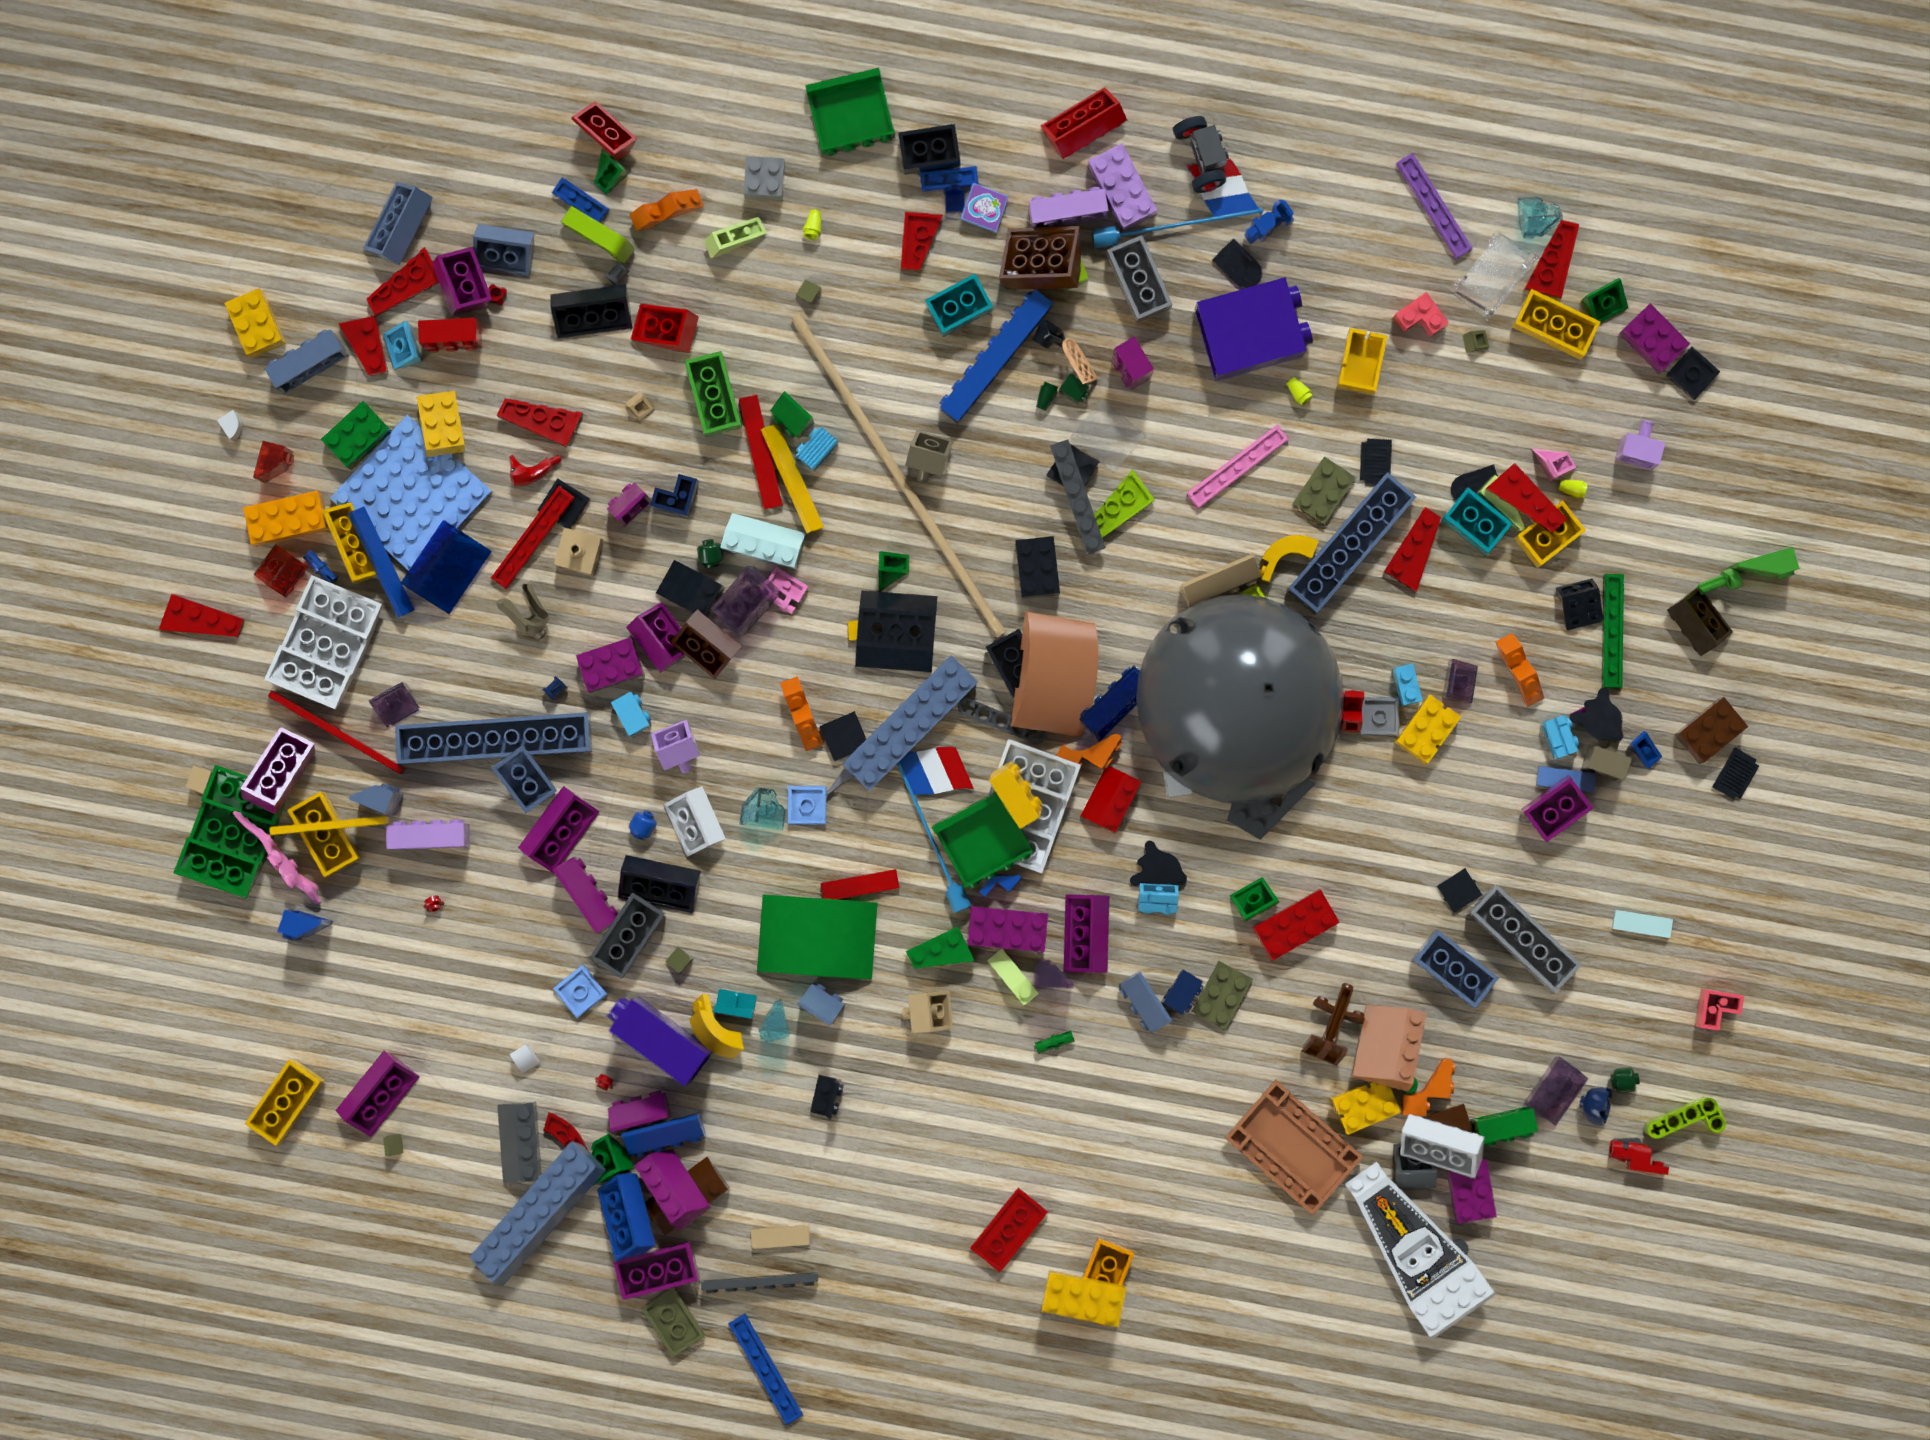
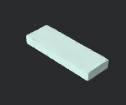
(1642, 923)

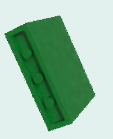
(850, 112)
(982, 840)

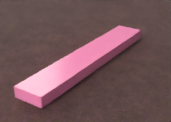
(1237, 466)

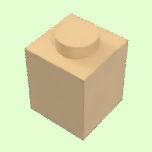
(198, 780)

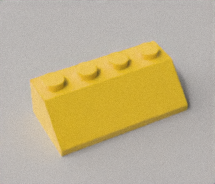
(348, 543)

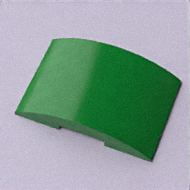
(219, 846)
(817, 936)

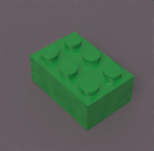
(356, 435)
(1505, 1125)

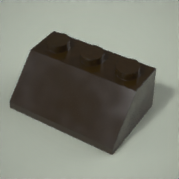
(1699, 621)

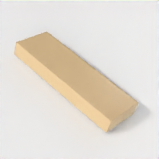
(780, 1236)

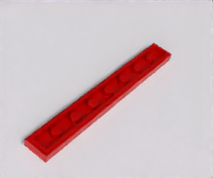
(336, 732)

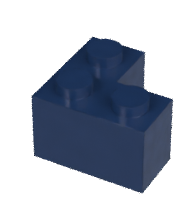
(679, 501)
(1182, 992)

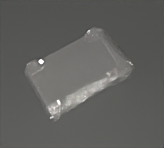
(1494, 275)

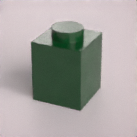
(1074, 389)

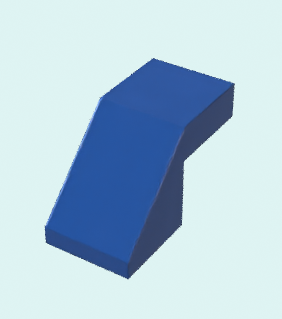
(1006, 882)

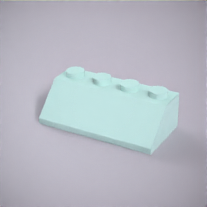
(763, 541)

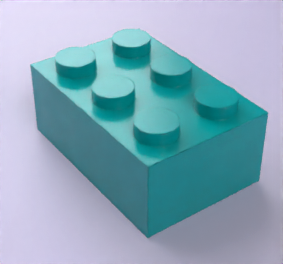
(959, 305)
(1476, 521)

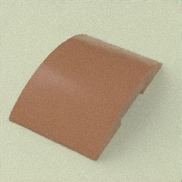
(1056, 674)

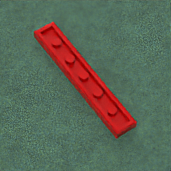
(760, 452)
(532, 537)

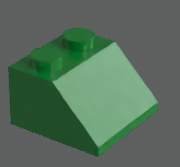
(791, 415)

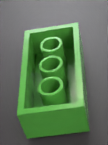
(713, 394)

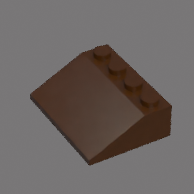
(1041, 258)

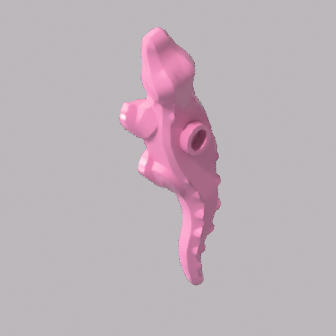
(279, 861)

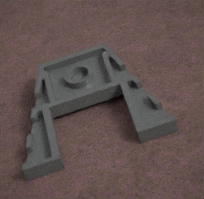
(1262, 816)

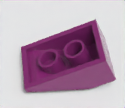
(628, 504)

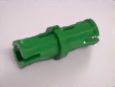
(1054, 1041)

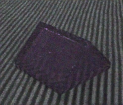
(1460, 681)
(395, 704)

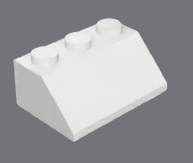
(694, 821)

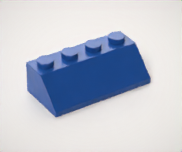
(664, 1133)
(626, 1216)

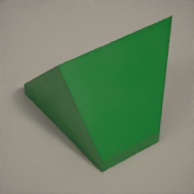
(609, 172)
(891, 568)

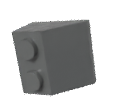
(1411, 1172)

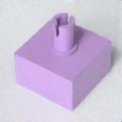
(1640, 449)
(675, 746)

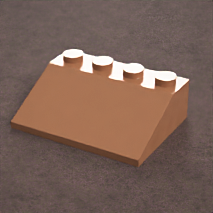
(1389, 1046)

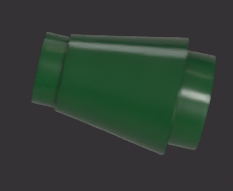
(1046, 395)

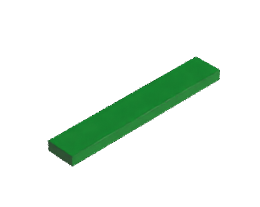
(1613, 631)

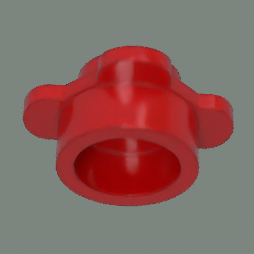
(500, 291)
(433, 903)
(604, 1082)

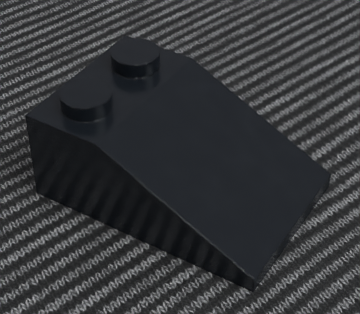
(689, 589)

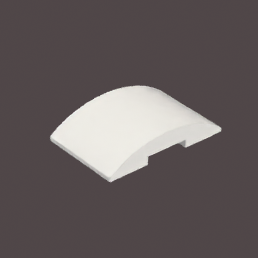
(324, 643)
(1052, 782)

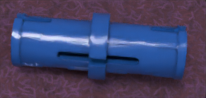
(320, 567)

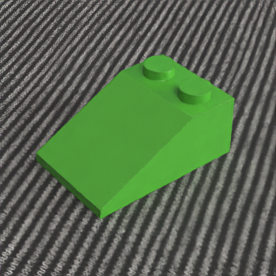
(1775, 564)

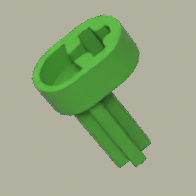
(1729, 578)

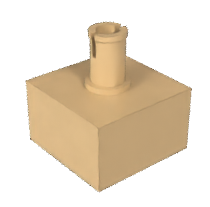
(578, 552)
(929, 1011)

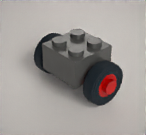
(1207, 151)

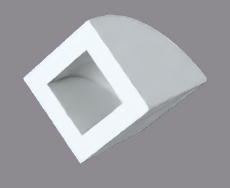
(231, 424)
(525, 1058)

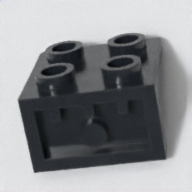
(1580, 603)
(826, 1095)

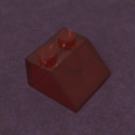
(272, 461)
(280, 570)

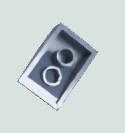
(524, 779)
(821, 1003)

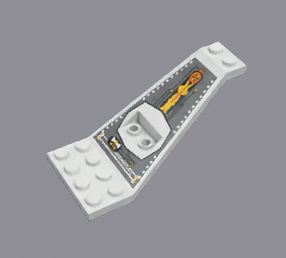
(1440, 1284)

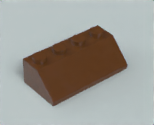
(709, 1183)

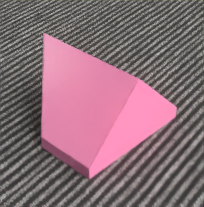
(1554, 463)

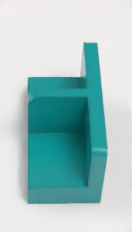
(735, 1003)

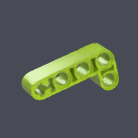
(598, 234)
(1682, 1121)

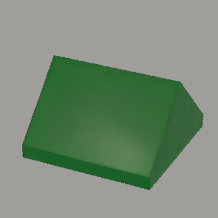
(1606, 301)
(1254, 899)

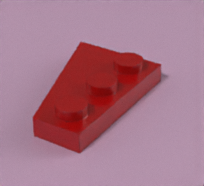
(917, 238)
(367, 343)

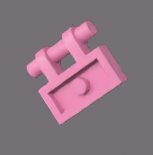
(790, 587)

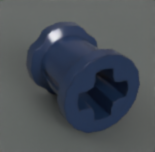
(552, 694)

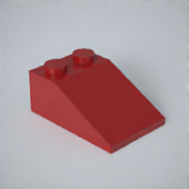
(665, 327)

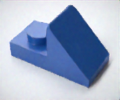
(1645, 750)

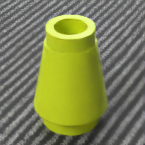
(812, 227)
(1299, 391)
(1574, 488)

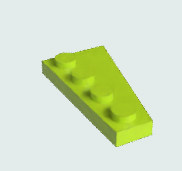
(1123, 504)

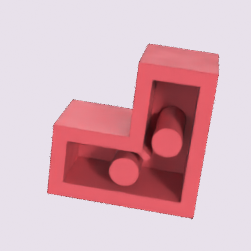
(1421, 311)
(1712, 1005)

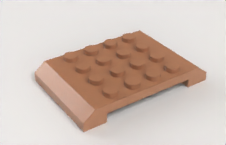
(1293, 1147)

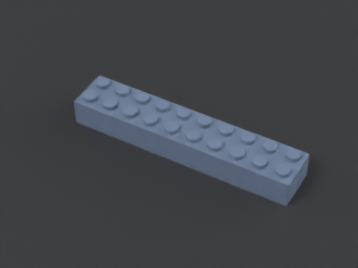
(493, 738)

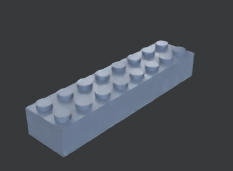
(1351, 543)
(909, 723)
(537, 1213)

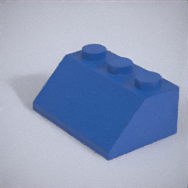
(299, 924)

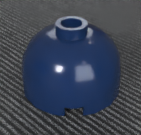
(1596, 1105)

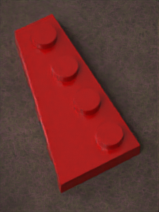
(404, 284)
(551, 423)

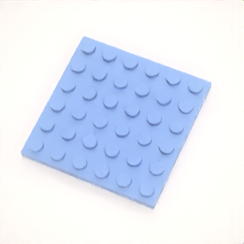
(411, 492)

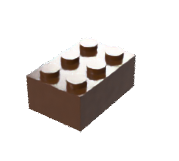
(706, 644)
(1711, 730)

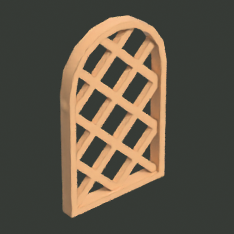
(1084, 362)

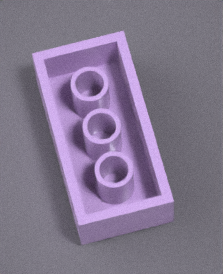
(1123, 187)
(1068, 209)
(426, 836)

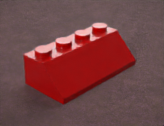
(1084, 123)

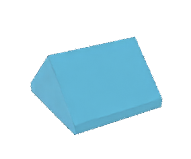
(402, 346)

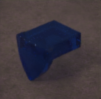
(954, 198)

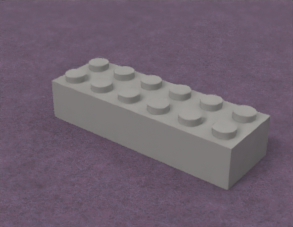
(1524, 938)

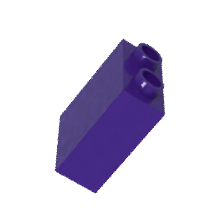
(1252, 328)
(658, 1039)

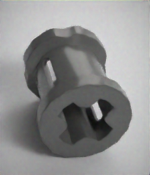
(616, 273)

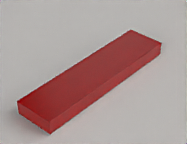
(860, 885)

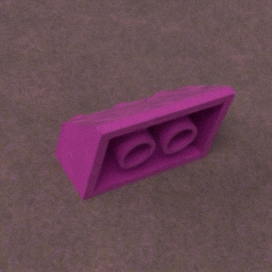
(654, 632)
(638, 1111)

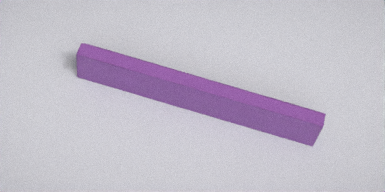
(1434, 206)

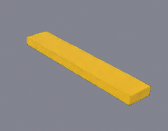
(792, 478)
(329, 825)

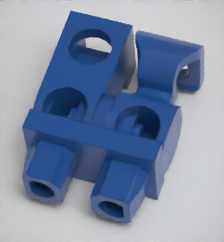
(1268, 221)

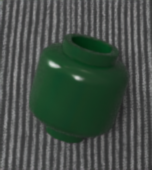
(710, 553)
(1624, 1080)

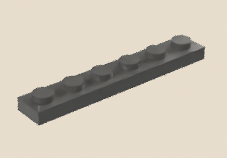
(1077, 496)
(768, 1282)

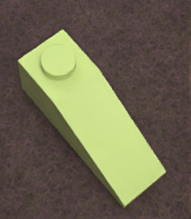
(733, 237)
(1504, 508)
(1013, 977)

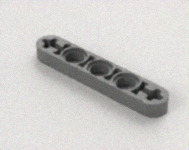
(991, 720)

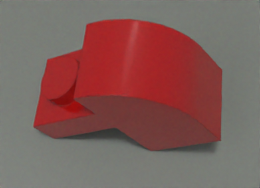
(1352, 711)

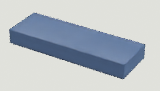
(1550, 776)

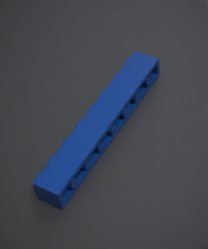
(996, 356)

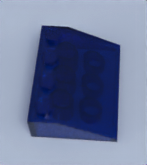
(446, 567)

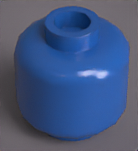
(642, 824)

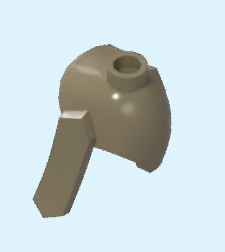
(530, 626)

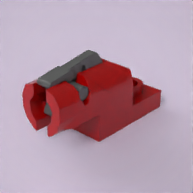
(1636, 1154)

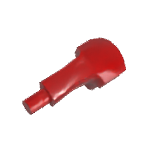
(525, 476)

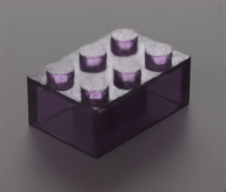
(746, 600)

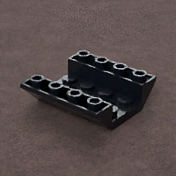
(895, 645)

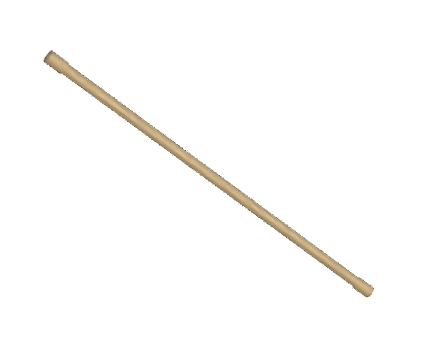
(804, 330)

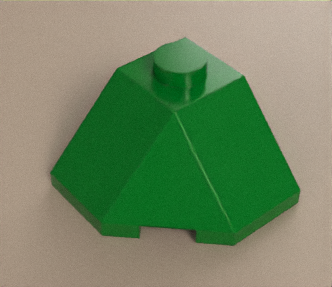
(612, 1157)

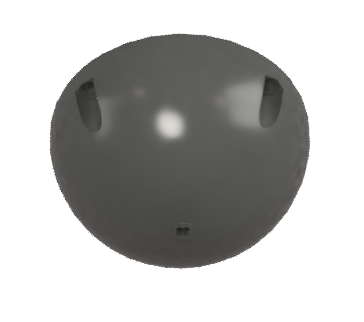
(1208, 699)

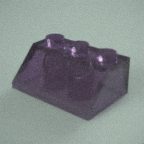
(1050, 976)
(1556, 1090)

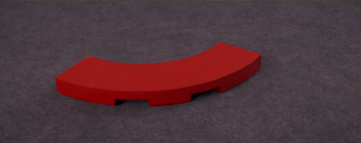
(562, 1130)

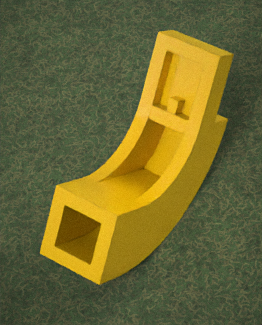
(1289, 545)
(711, 1033)

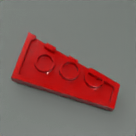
(1553, 266)
(1520, 492)
(1411, 557)
(192, 617)

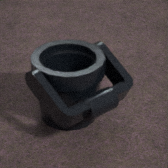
(1048, 334)

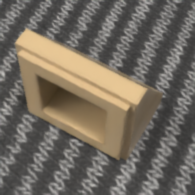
(639, 405)

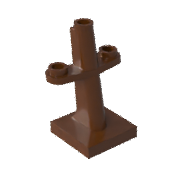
(1325, 1047)

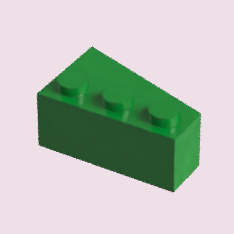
(941, 950)

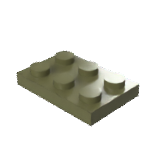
(1324, 490)
(1222, 995)
(673, 1321)

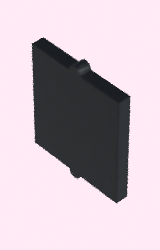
(1459, 890)

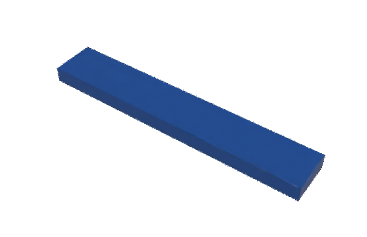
(381, 561)
(765, 1368)

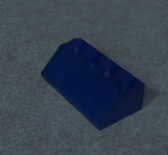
(1113, 705)

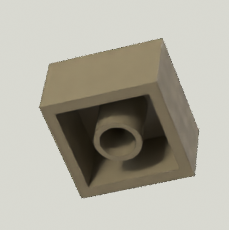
(928, 454)
(1606, 762)

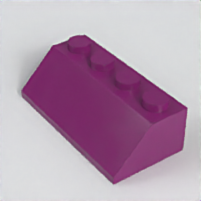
(558, 829)
(585, 894)
(1086, 933)
(377, 1093)
(672, 1187)

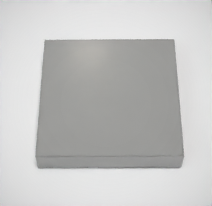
(1380, 716)

